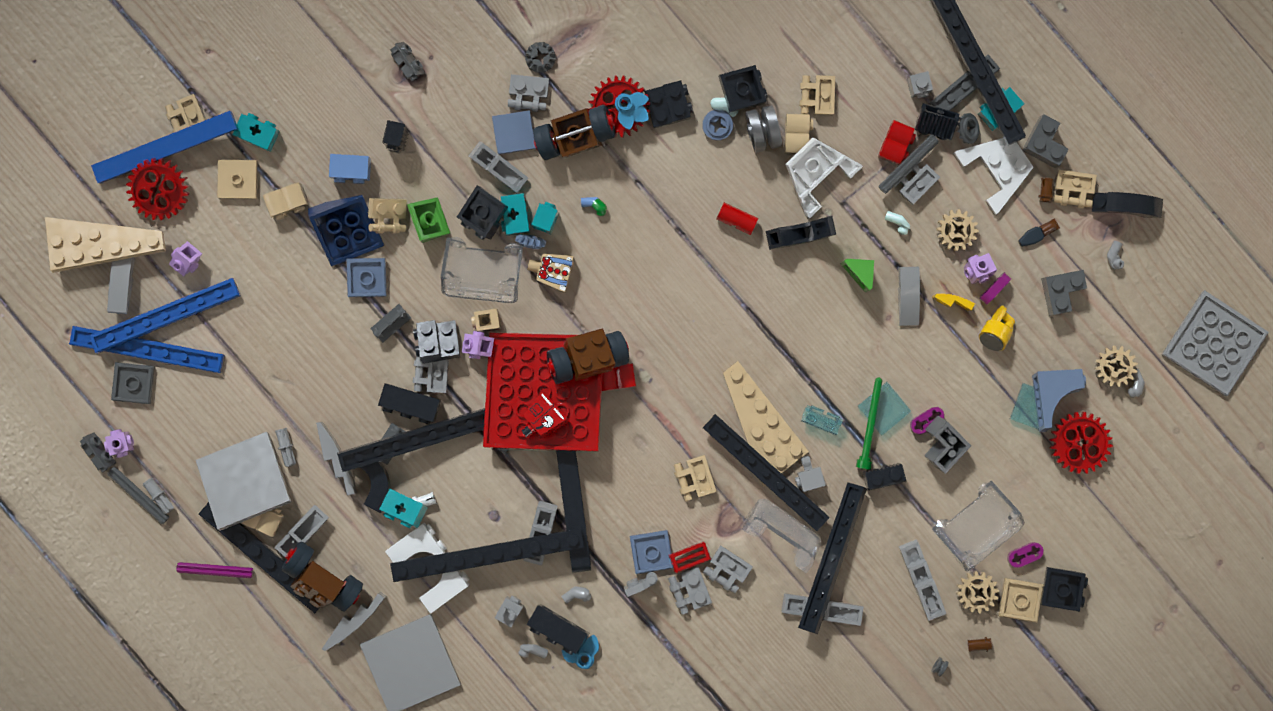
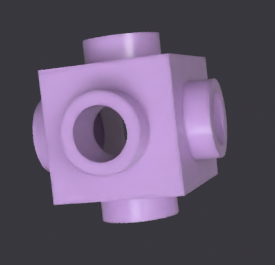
(185, 259)
(979, 268)
(477, 345)
(126, 443)

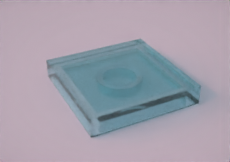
(1025, 407)
(890, 409)

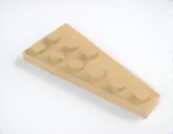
(85, 244)
(761, 422)

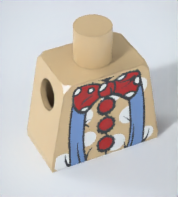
(553, 270)

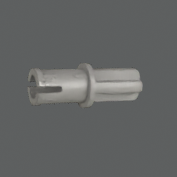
(285, 447)
(158, 496)

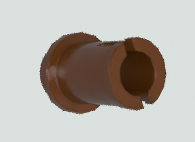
(1046, 190)
(979, 644)

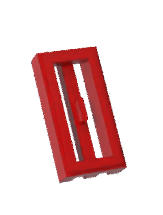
(674, 562)

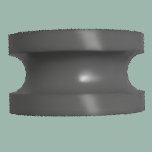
(939, 666)

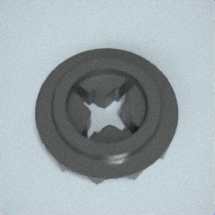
(536, 65)
(971, 135)

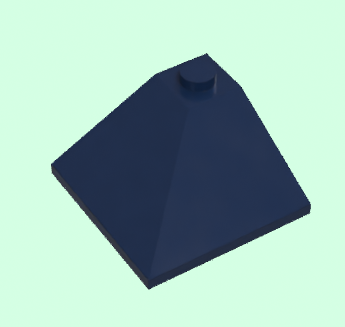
(344, 228)

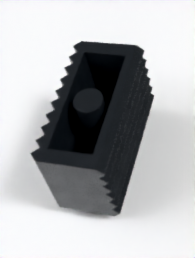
(936, 122)
(395, 136)
(884, 476)

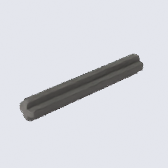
(918, 154)
(138, 495)

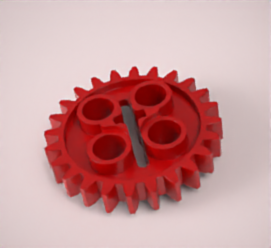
(616, 88)
(141, 180)
(1097, 439)

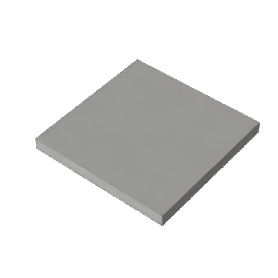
(1215, 343)
(243, 481)
(410, 664)

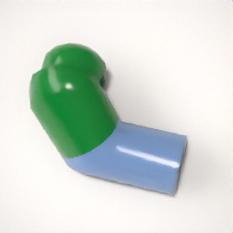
(596, 203)

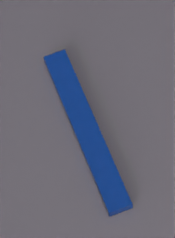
(165, 146)
(164, 315)
(155, 351)

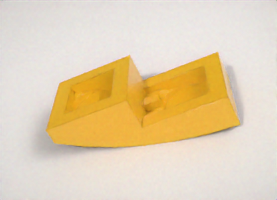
(948, 299)

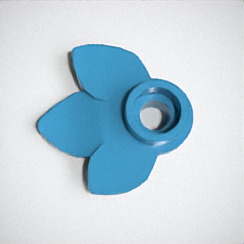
(634, 111)
(589, 649)

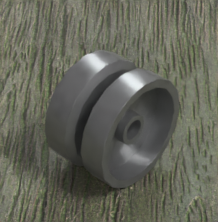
(762, 129)

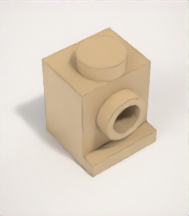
(492, 314)

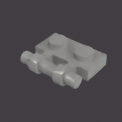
(528, 86)
(919, 183)
(436, 378)
(732, 565)
(635, 585)
(695, 587)

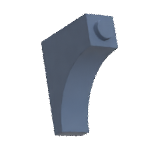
(1049, 390)

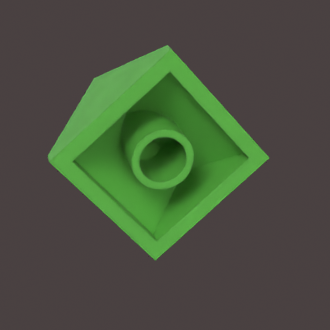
(428, 219)
(860, 271)

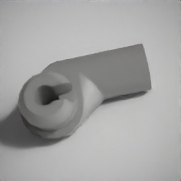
(1113, 257)
(1138, 386)
(577, 592)
(525, 649)

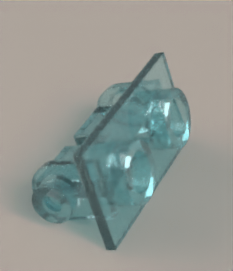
(815, 417)

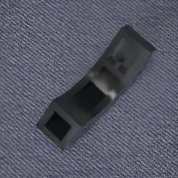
(1128, 203)
(800, 233)
(379, 485)

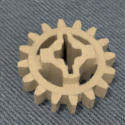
(962, 236)
(1118, 357)
(984, 584)

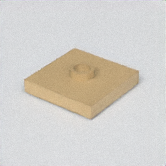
(237, 179)
(1020, 600)

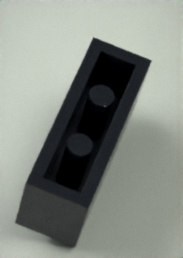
(409, 403)
(557, 629)

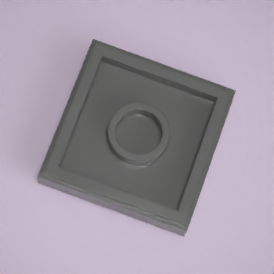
(132, 383)

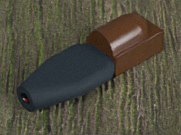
(1038, 233)

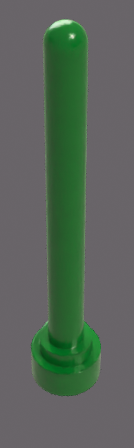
(864, 460)

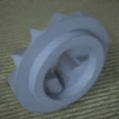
(713, 116)
(530, 241)

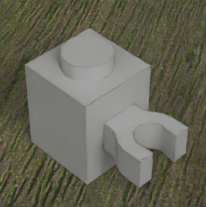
(809, 478)
(509, 610)

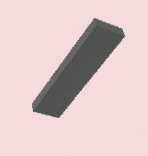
(960, 89)

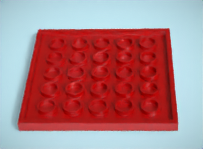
(514, 381)

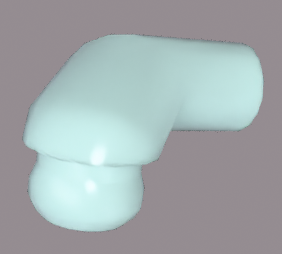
(720, 104)
(899, 220)

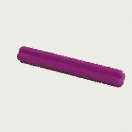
(214, 570)

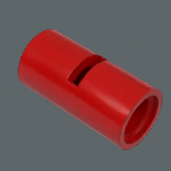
(733, 216)

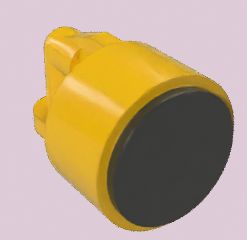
(995, 333)

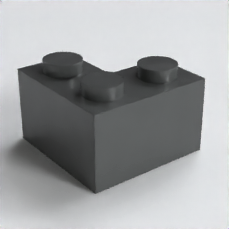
(1041, 144)
(1057, 290)
(949, 445)

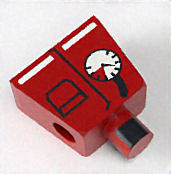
(543, 417)

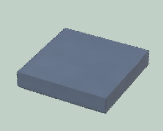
(513, 132)
(366, 277)
(651, 551)

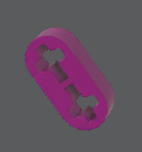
(995, 288)
(924, 416)
(1023, 550)

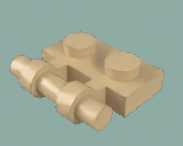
(824, 95)
(190, 111)
(1074, 182)
(387, 208)
(700, 475)

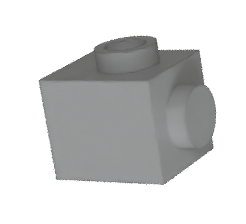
(919, 85)

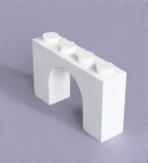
(423, 540)

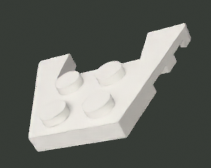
(1005, 163)
(811, 166)

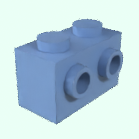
(349, 168)

